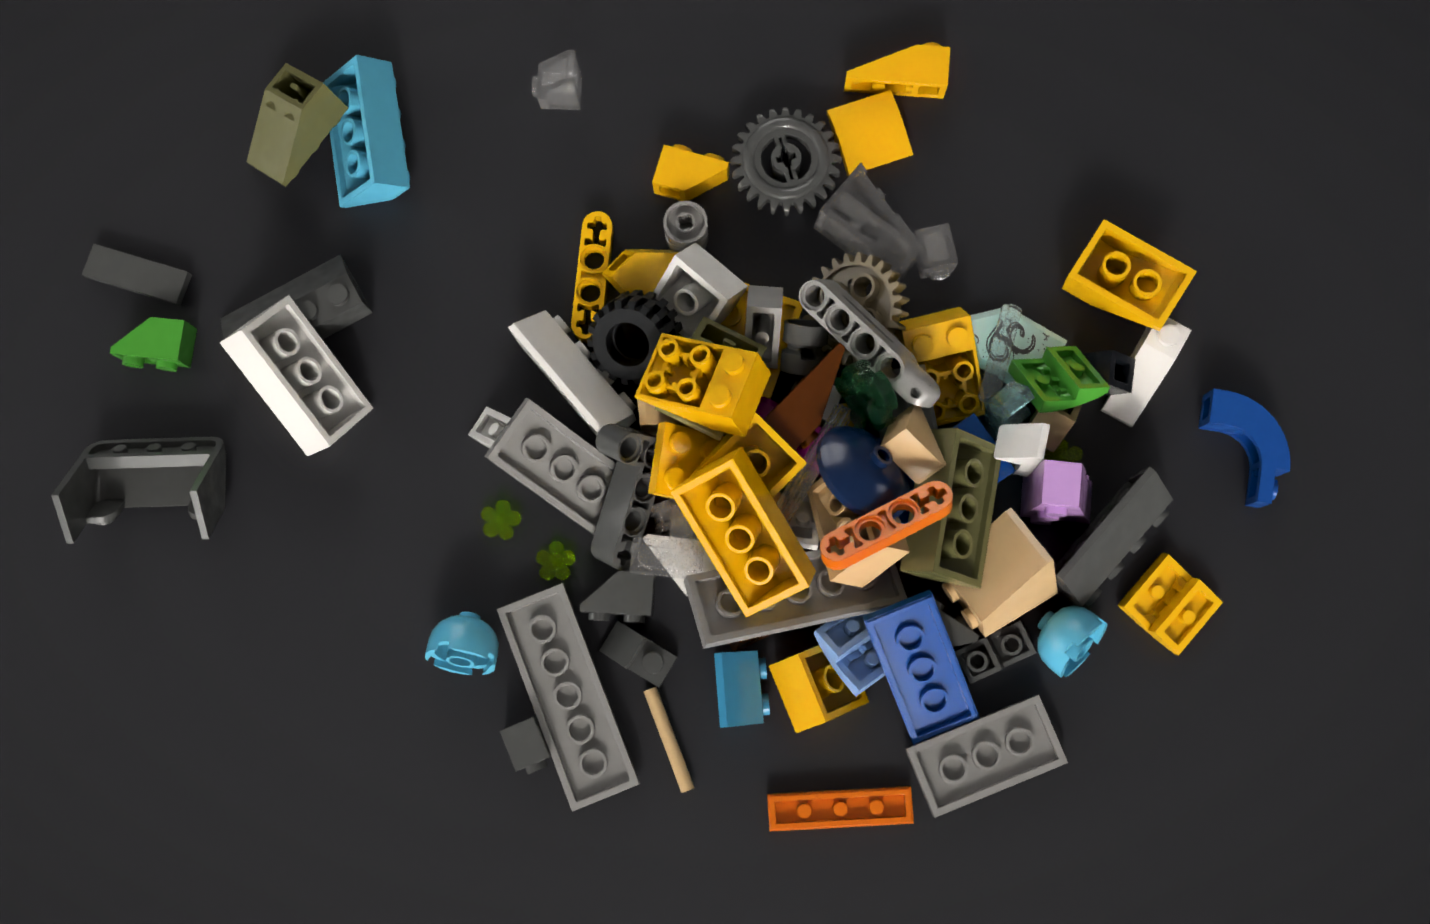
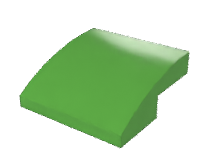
(1059, 379)

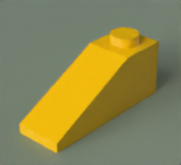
(909, 72)

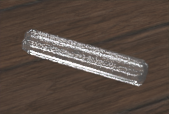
(1000, 351)

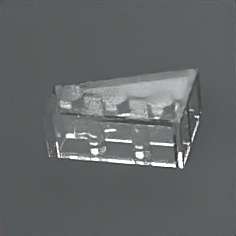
(863, 222)

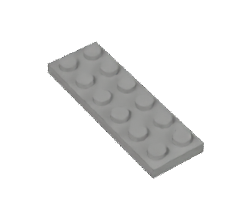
(723, 622)
(568, 697)

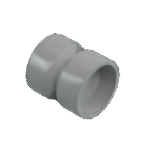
(684, 225)

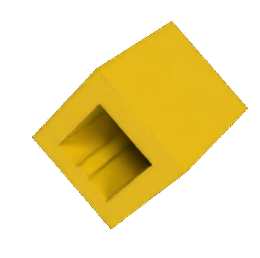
(687, 174)
(638, 269)

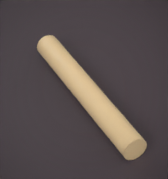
(668, 739)

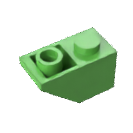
(158, 342)

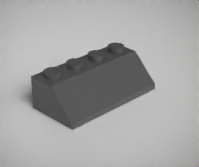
(324, 295)
(1111, 536)

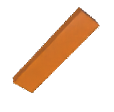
(840, 808)

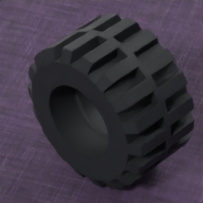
(608, 339)

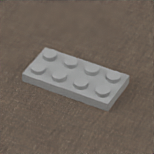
(554, 463)
(986, 755)

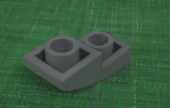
(996, 651)

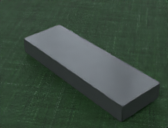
(137, 274)

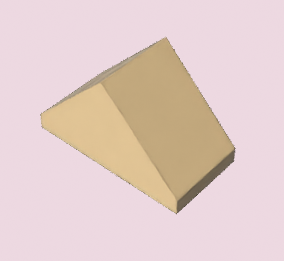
(913, 445)

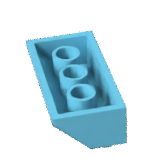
(369, 137)

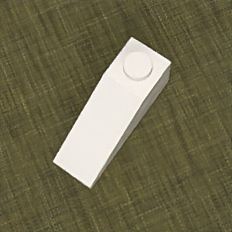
(1154, 358)

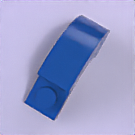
(1258, 435)

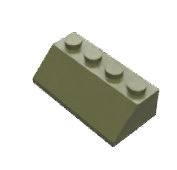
(956, 545)

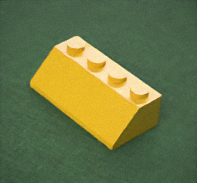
(744, 532)

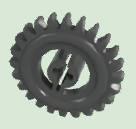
(795, 190)

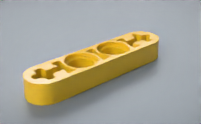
(587, 276)

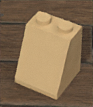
(1014, 579)

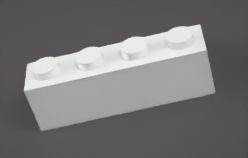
(571, 371)
(297, 376)

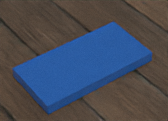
(921, 666)

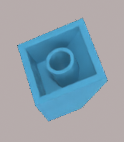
(740, 688)

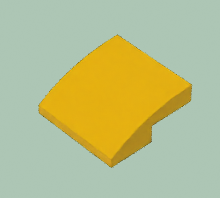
(870, 132)
(1170, 603)

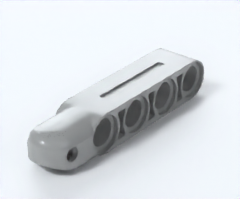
(836, 300)

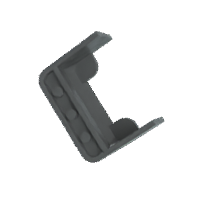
(143, 474)

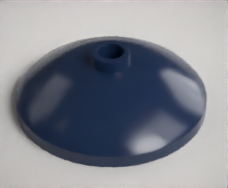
(860, 470)

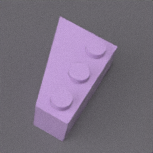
(1056, 493)

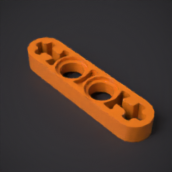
(883, 520)

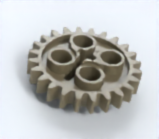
(882, 301)

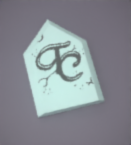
(1028, 344)

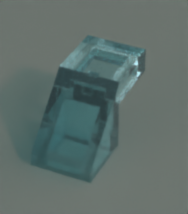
(1008, 405)

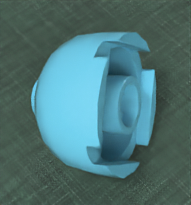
(1067, 638)
(463, 644)

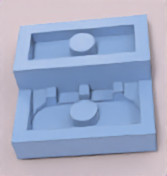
(850, 652)

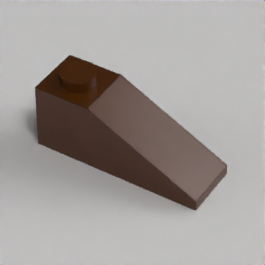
(805, 404)

